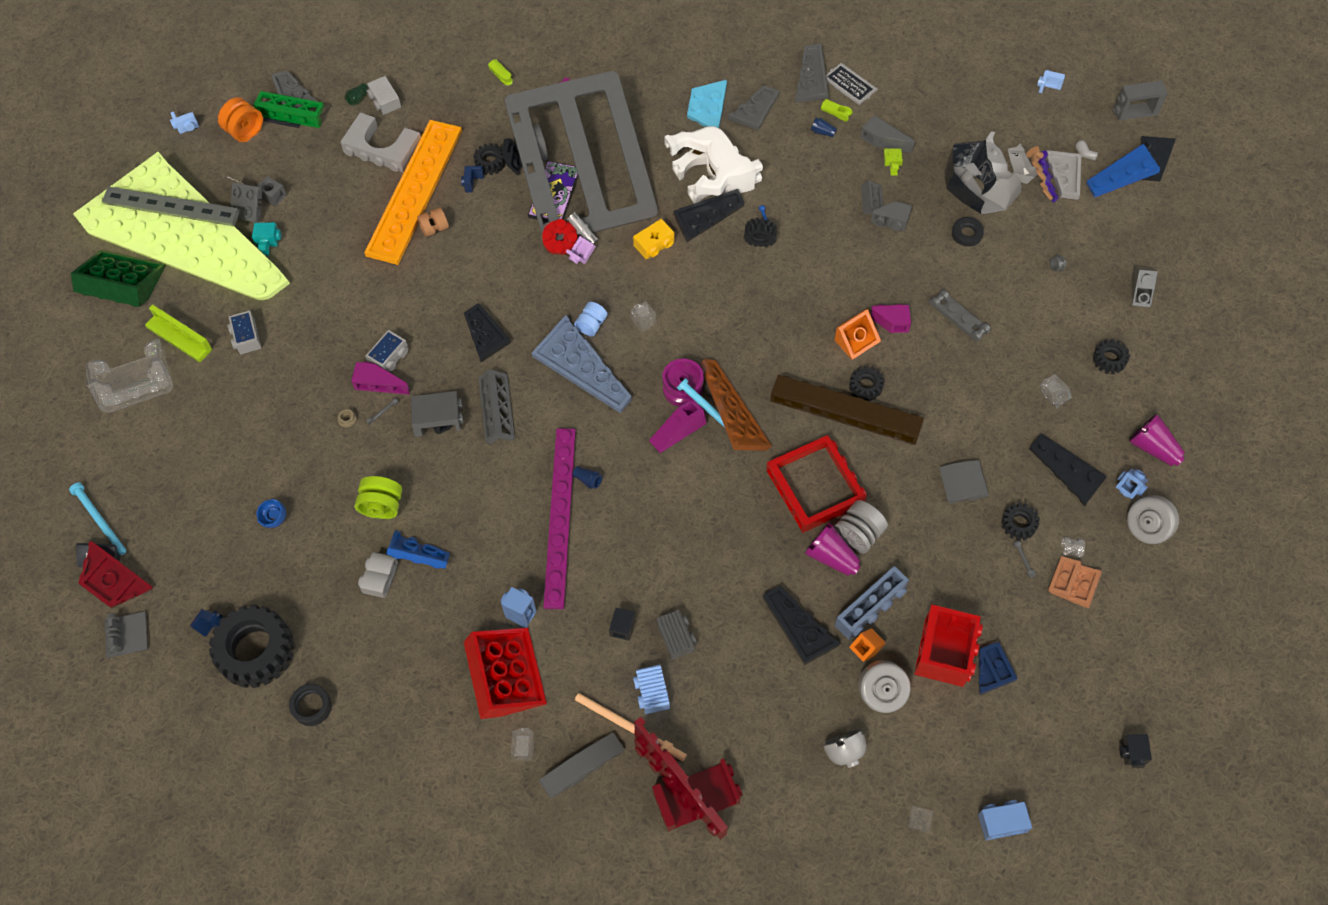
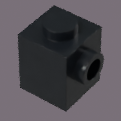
(1135, 750)

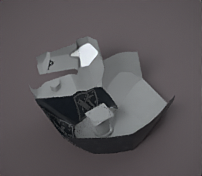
(987, 164)

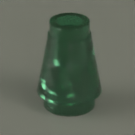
(356, 94)

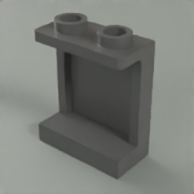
(436, 411)

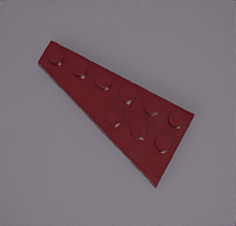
(675, 777)

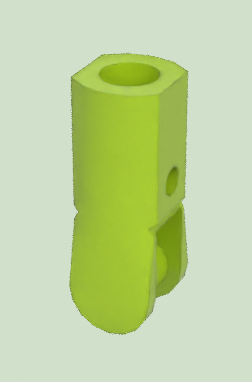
(500, 72)
(836, 110)

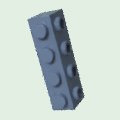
(871, 603)

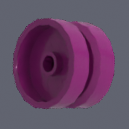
(675, 373)

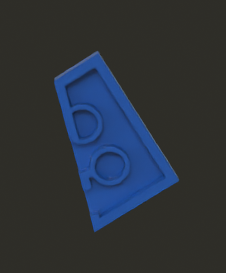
(411, 550)

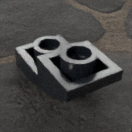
(510, 154)

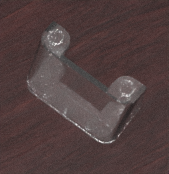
(130, 382)

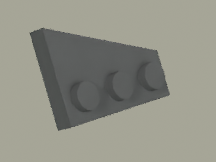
(289, 86)

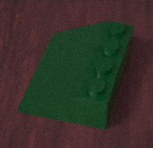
(117, 278)

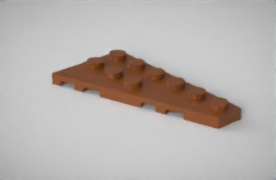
(737, 419)

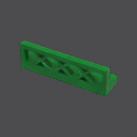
(287, 112)

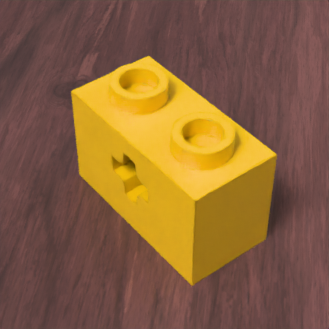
(653, 239)

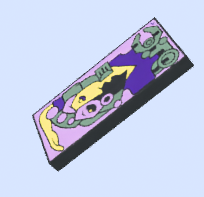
(562, 181)

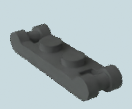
(959, 315)

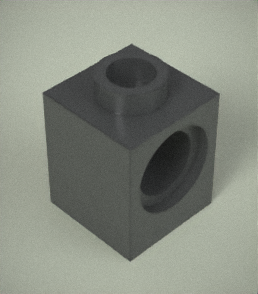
(272, 191)

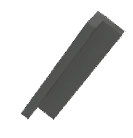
(491, 404)

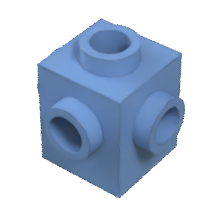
(1127, 488)

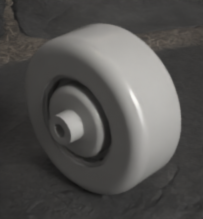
(1153, 519)
(884, 686)

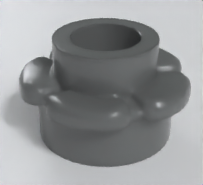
(1057, 261)

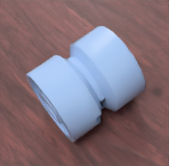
(590, 319)

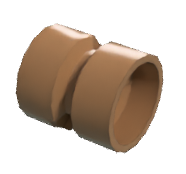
(438, 218)

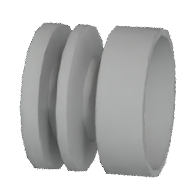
(861, 526)

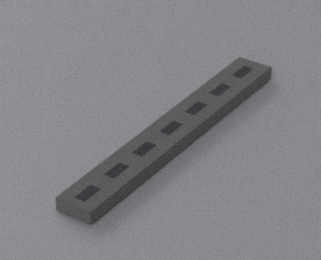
(171, 206)

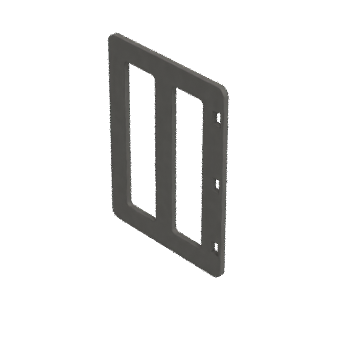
(564, 95)

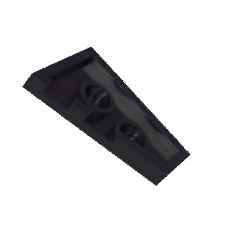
(1160, 150)

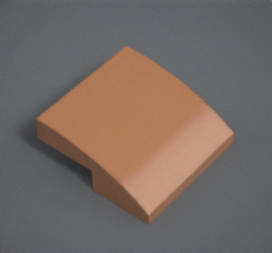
(1075, 582)

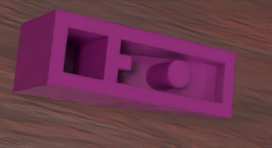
(374, 378)

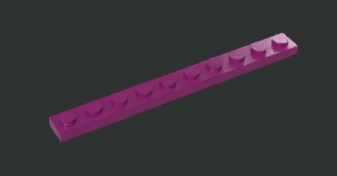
(559, 520)

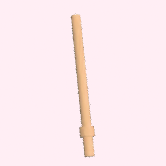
(626, 724)

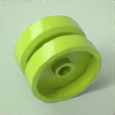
(378, 497)

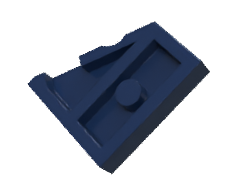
(994, 668)

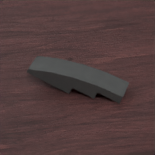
(581, 765)

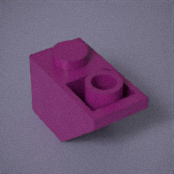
(892, 317)

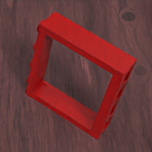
(805, 523)

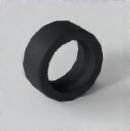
(319, 717)

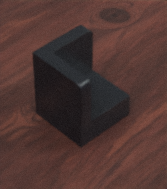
(622, 624)

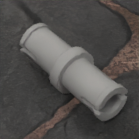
(582, 228)

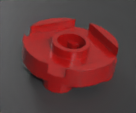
(559, 227)

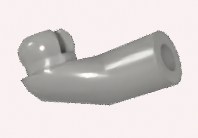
(1082, 148)

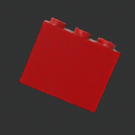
(948, 646)

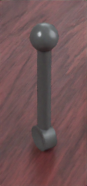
(370, 420)
(1031, 573)

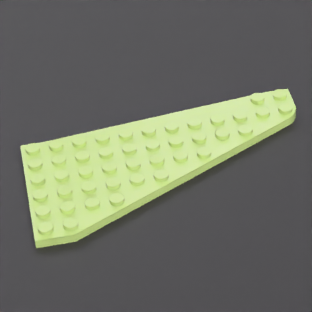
(194, 246)

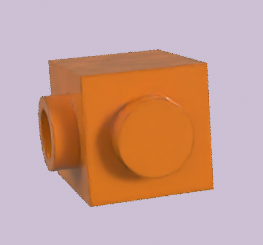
(867, 645)

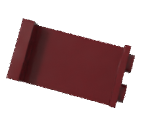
(715, 788)

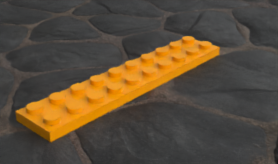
(413, 192)

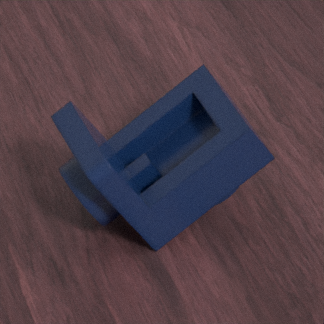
(470, 174)
(206, 621)

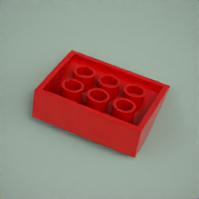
(503, 672)

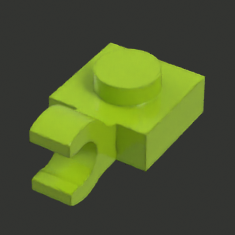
(893, 158)

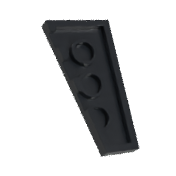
(705, 214)
(1073, 472)
(802, 631)

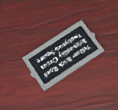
(850, 83)

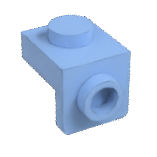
(1051, 80)
(184, 123)

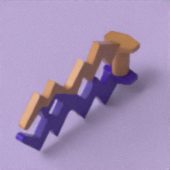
(1040, 157)

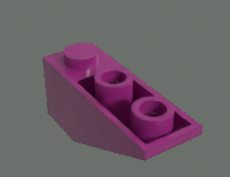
(679, 425)

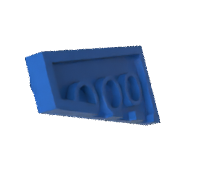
(1127, 170)

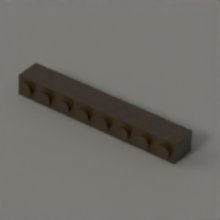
(846, 409)

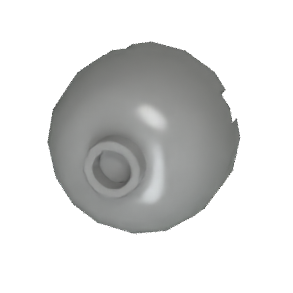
(846, 748)

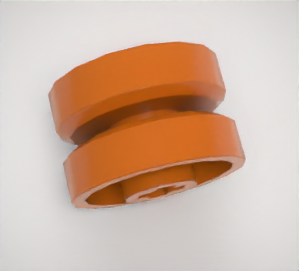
(240, 119)

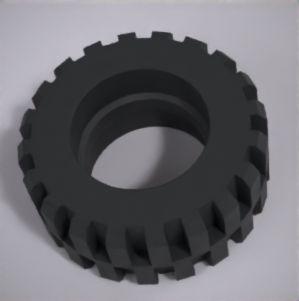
(239, 625)

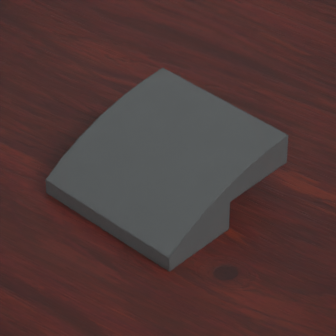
(964, 481)

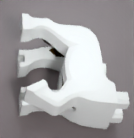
(724, 163)

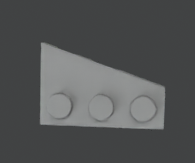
(1066, 173)

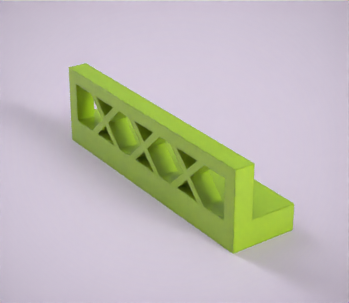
(178, 334)

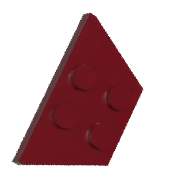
(109, 578)

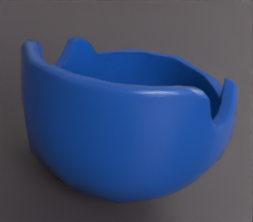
(271, 509)

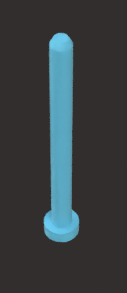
(700, 400)
(77, 489)

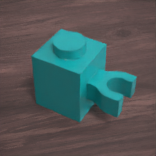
(265, 236)

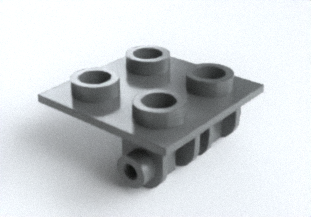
(246, 200)
(125, 634)

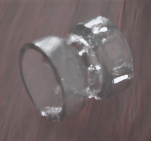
(1073, 546)

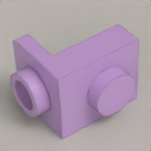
(581, 251)

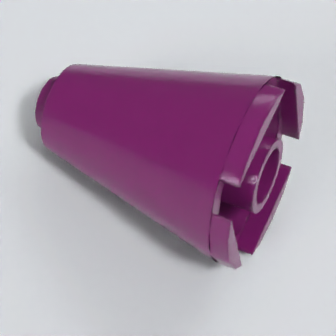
(1158, 441)
(833, 551)

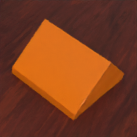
(857, 334)

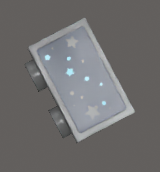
(244, 332)
(387, 351)

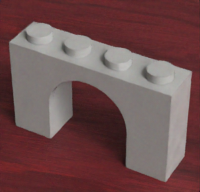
(394, 157)

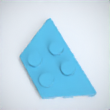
(707, 104)

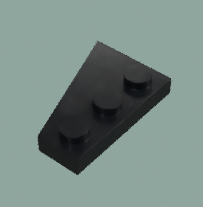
(485, 332)

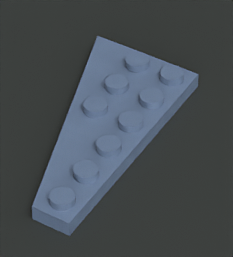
(577, 361)

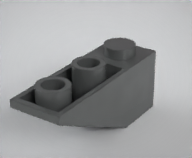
(883, 135)

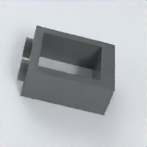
(1153, 91)

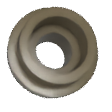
(344, 414)

